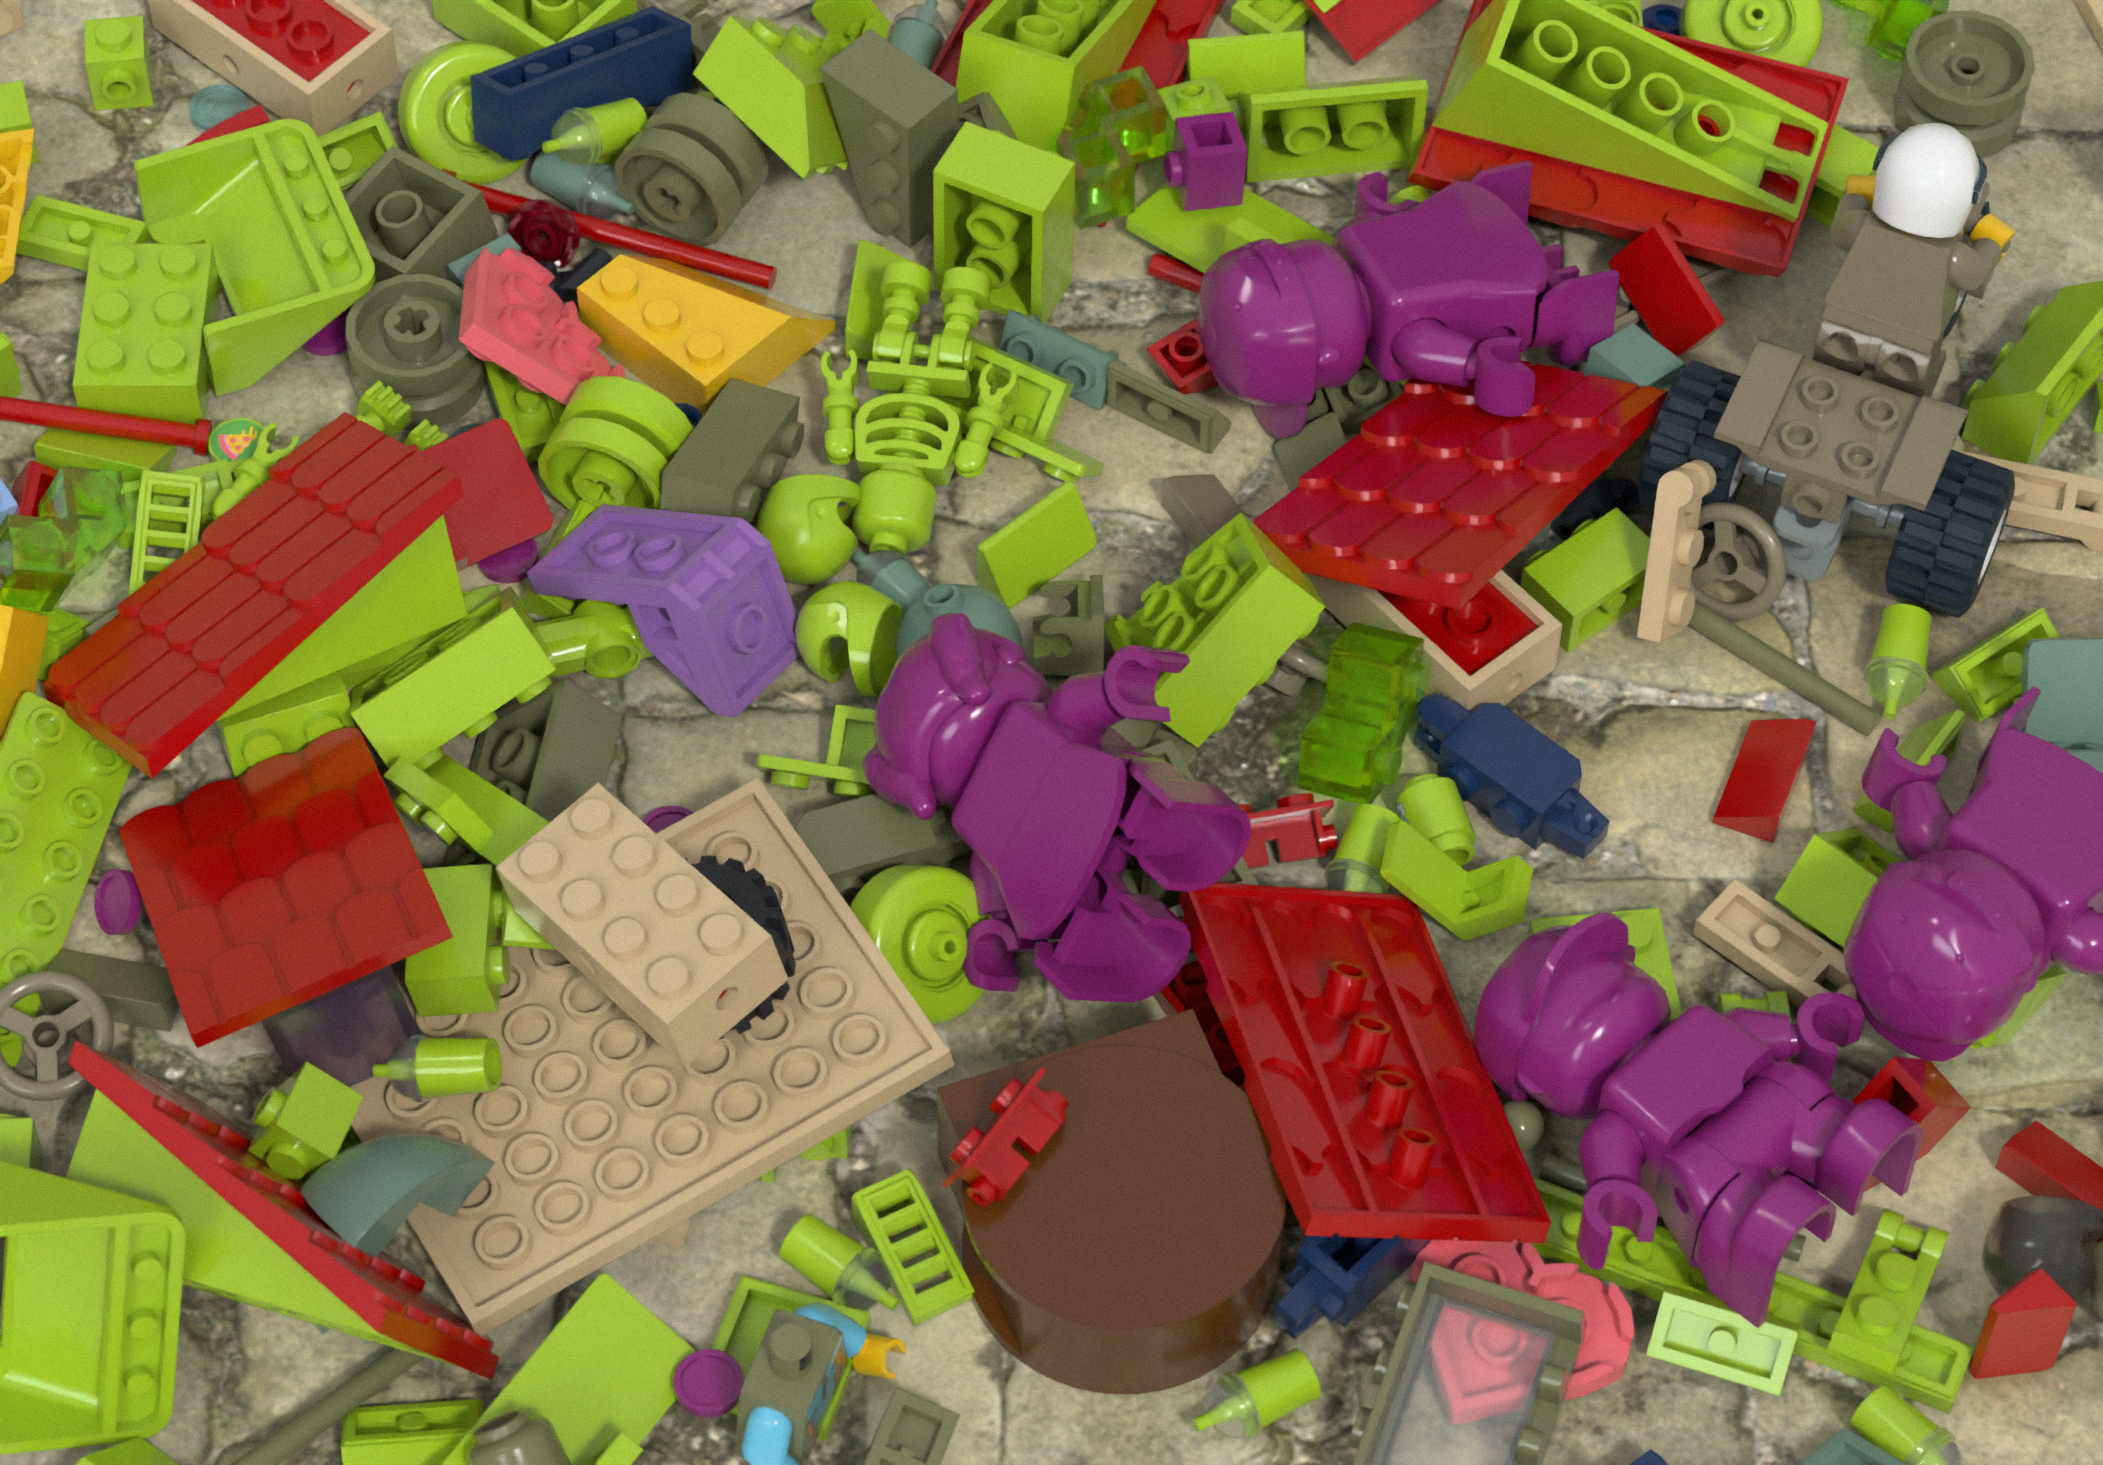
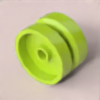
(613, 444)

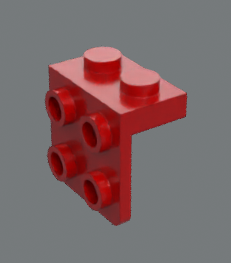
(500, 493)

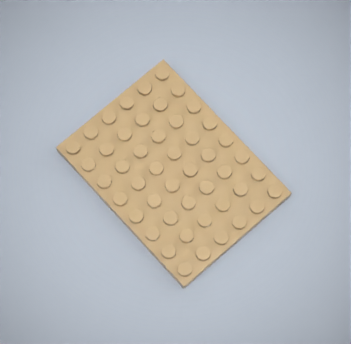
(610, 1133)

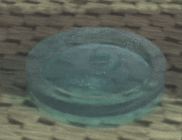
(215, 105)

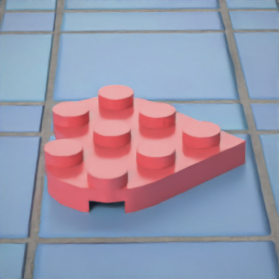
(526, 328)
(1519, 1267)

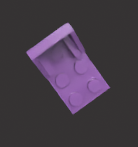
(697, 590)

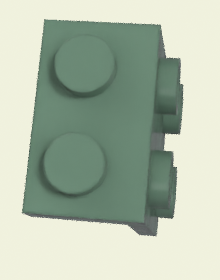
(2070, 696)

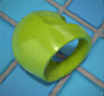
(807, 526)
(849, 628)

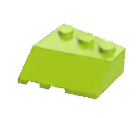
(777, 89)
(1232, 617)

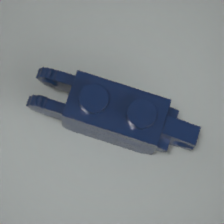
(1511, 773)
(1340, 1278)

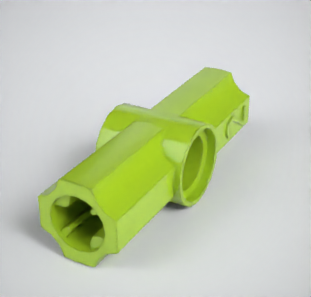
(594, 639)

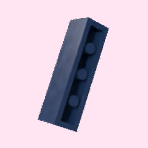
(630, 57)

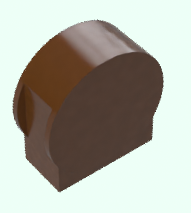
(1139, 1227)

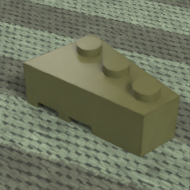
(894, 131)
(734, 453)

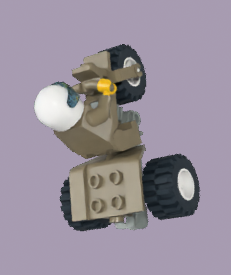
(1862, 415)

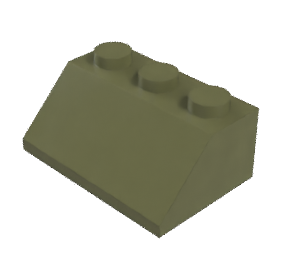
(545, 753)

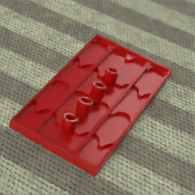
(1451, 493)
(1361, 1065)

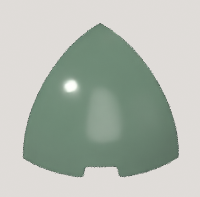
(381, 1181)

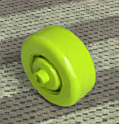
(1765, 28)
(438, 112)
(921, 928)

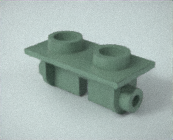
(1059, 354)

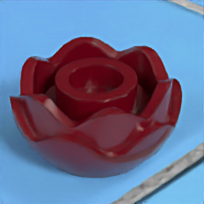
(554, 219)

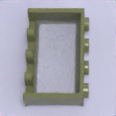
(1469, 1375)

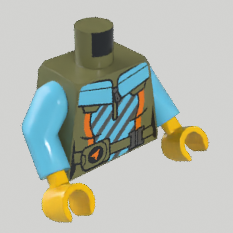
(797, 1380)

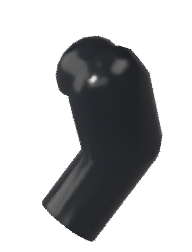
(566, 282)
(1595, 502)

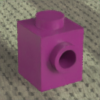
(1207, 161)

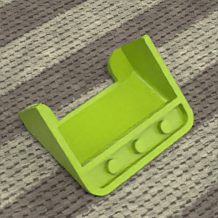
(277, 238)
(85, 1313)

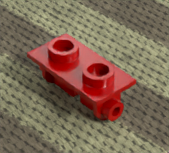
(1294, 827)
(1021, 1116)

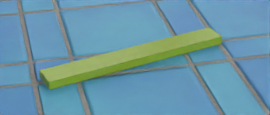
(1927, 1369)

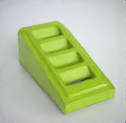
(167, 485)
(897, 1206)

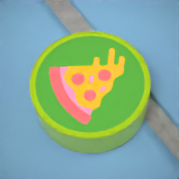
(234, 439)

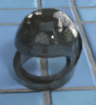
(2045, 1235)

